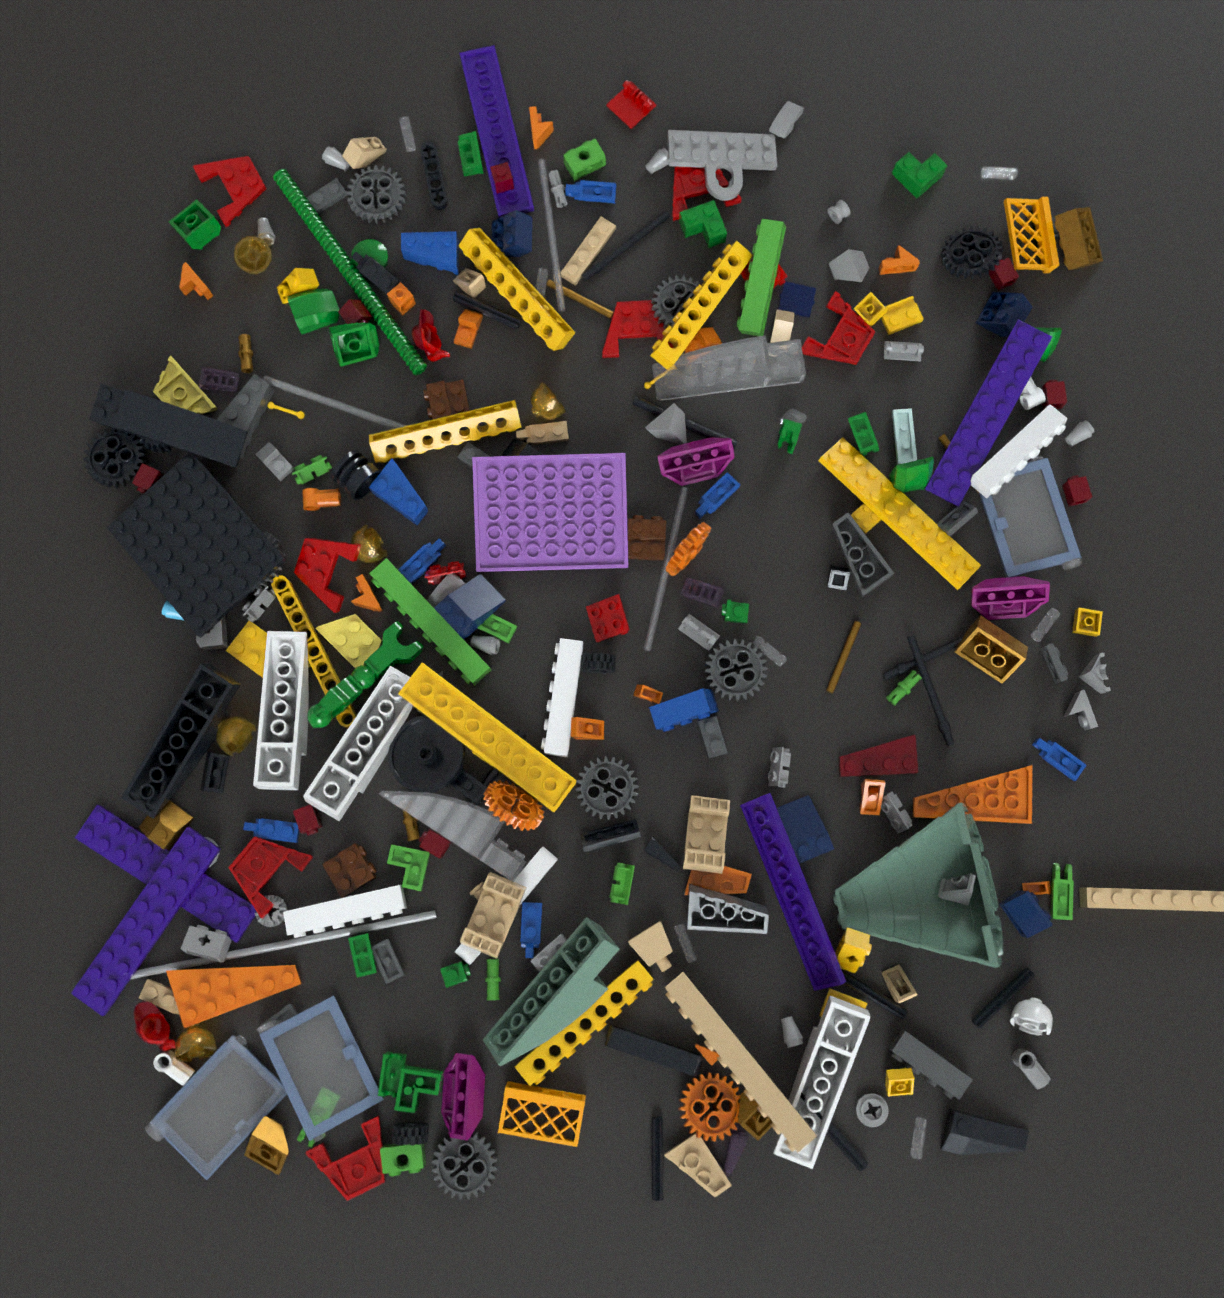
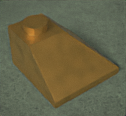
(166, 826)
(752, 1119)
(268, 1145)

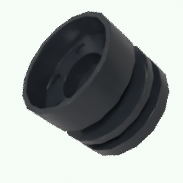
(355, 474)

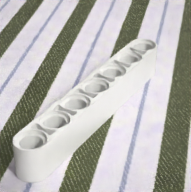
(529, 877)

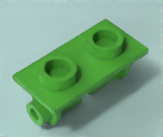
(304, 472)
(621, 890)

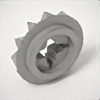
(278, 916)
(881, 1112)

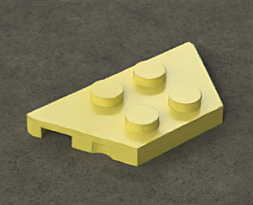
(180, 390)
(351, 639)

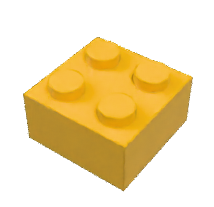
(871, 309)
(865, 518)
(1087, 622)
(899, 1082)

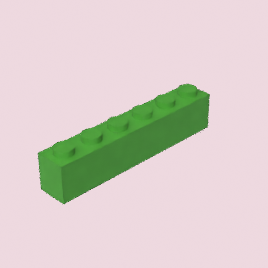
(762, 277)

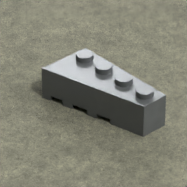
(248, 407)
(862, 558)
(722, 912)

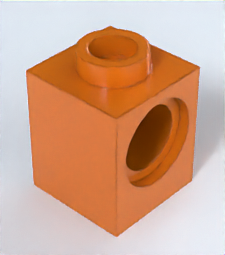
(401, 298)

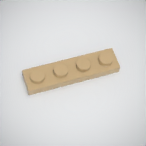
(588, 250)

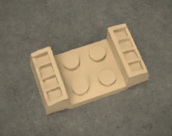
(706, 834)
(493, 915)

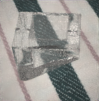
(794, 415)

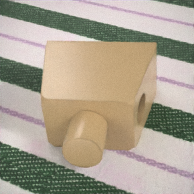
(653, 946)

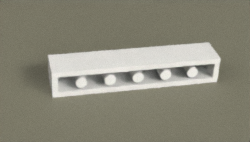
(1018, 451)
(563, 697)
(343, 910)

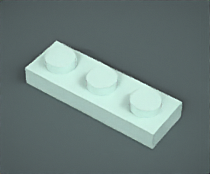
(904, 435)

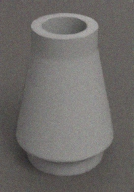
(334, 158)
(658, 161)
(265, 232)
(1079, 433)
(486, 644)
(791, 1033)

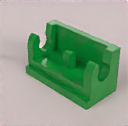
(470, 154)
(789, 432)
(863, 433)
(362, 955)
(390, 1073)

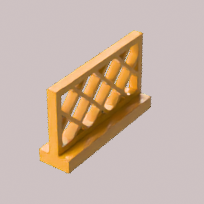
(1044, 234)
(542, 1096)

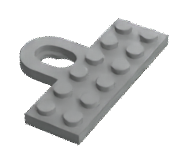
(723, 151)

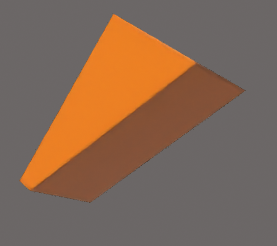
(648, 693)
(1037, 887)
(710, 1056)

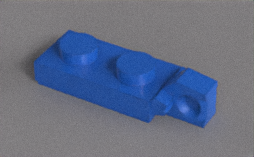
(592, 191)
(717, 495)
(421, 561)
(1060, 758)
(274, 830)
(531, 927)

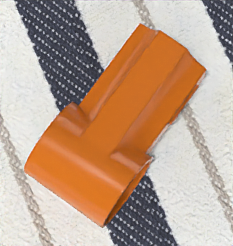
(316, 498)

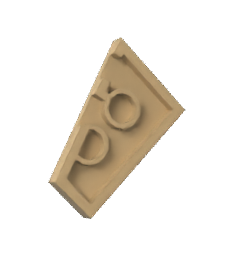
(698, 1162)

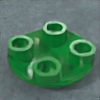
(373, 249)

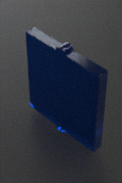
(797, 299)

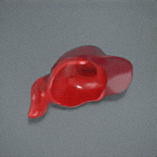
(426, 337)
(152, 1026)

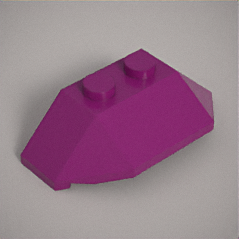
(696, 460)
(1009, 597)
(463, 1096)

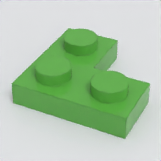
(415, 863)

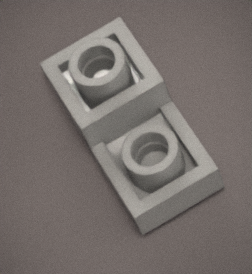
(785, 120)
(446, 586)

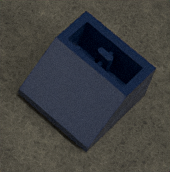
(513, 234)
(1003, 312)
(1025, 913)

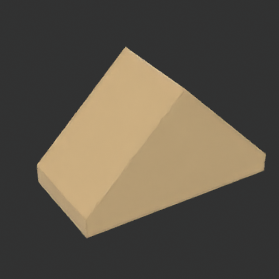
(470, 282)
(782, 326)
(898, 984)

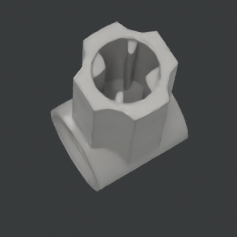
(1031, 1068)

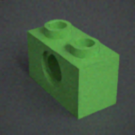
(580, 168)
(391, 1163)

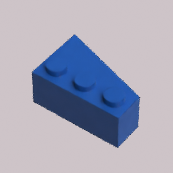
(432, 249)
(398, 493)
(684, 709)

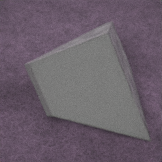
(849, 266)
(669, 425)
(1095, 674)
(958, 888)

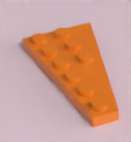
(991, 799)
(214, 991)

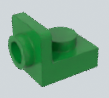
(735, 612)
(455, 973)

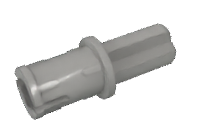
(557, 188)

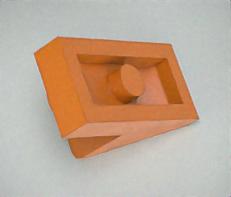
(540, 129)
(903, 263)
(190, 281)
(468, 328)
(705, 338)
(368, 599)
(587, 729)
(871, 796)

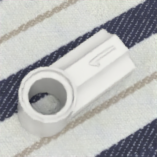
(1031, 395)
(176, 1070)

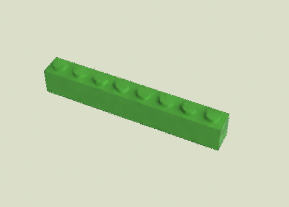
(430, 621)

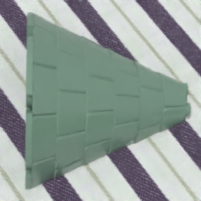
(900, 893)

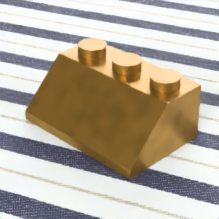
(1078, 238)
(992, 649)

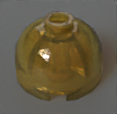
(250, 262)
(545, 403)
(371, 549)
(234, 735)
(195, 1043)

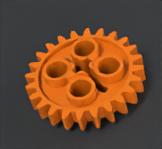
(688, 548)
(525, 812)
(697, 1093)

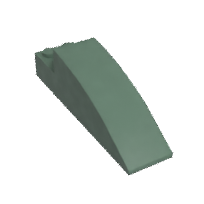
(556, 995)

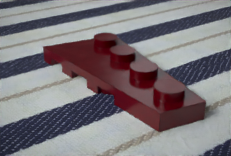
(884, 759)

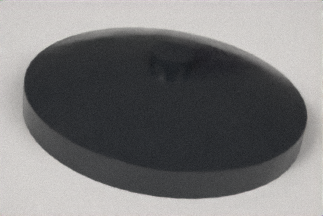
(425, 756)

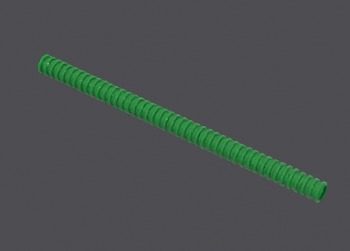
(350, 272)

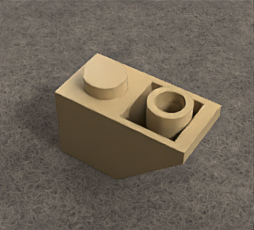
(363, 151)

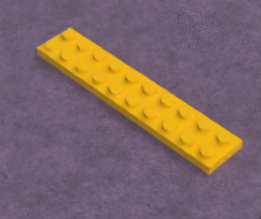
(899, 513)
(487, 737)

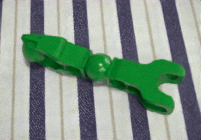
(364, 676)

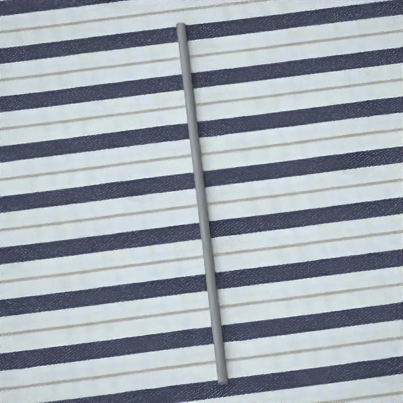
(289, 943)

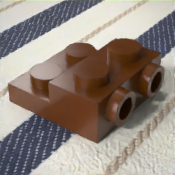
(446, 398)
(646, 538)
(350, 870)

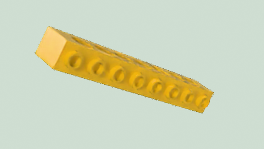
(482, 252)
(739, 257)
(449, 423)
(535, 1075)

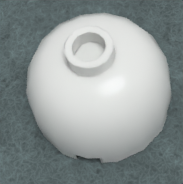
(1032, 1017)

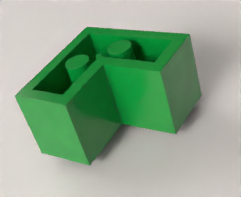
(918, 176)
(704, 219)
(416, 1081)

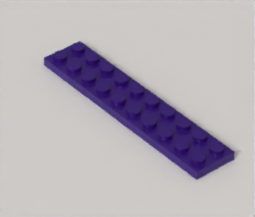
(496, 126)
(988, 412)
(141, 858)
(793, 893)
(145, 921)

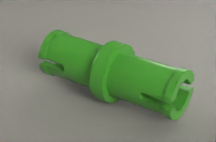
(903, 687)
(492, 979)

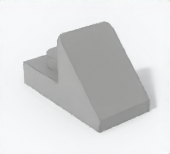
(274, 461)
(1081, 705)

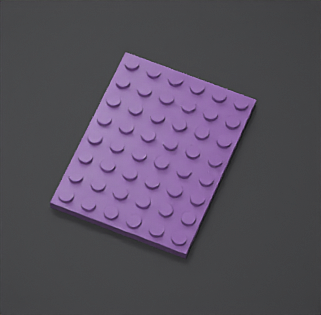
(550, 512)

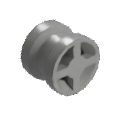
(838, 211)

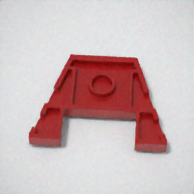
(240, 181)
(691, 183)
(632, 320)
(848, 338)
(317, 566)
(258, 864)
(357, 1170)

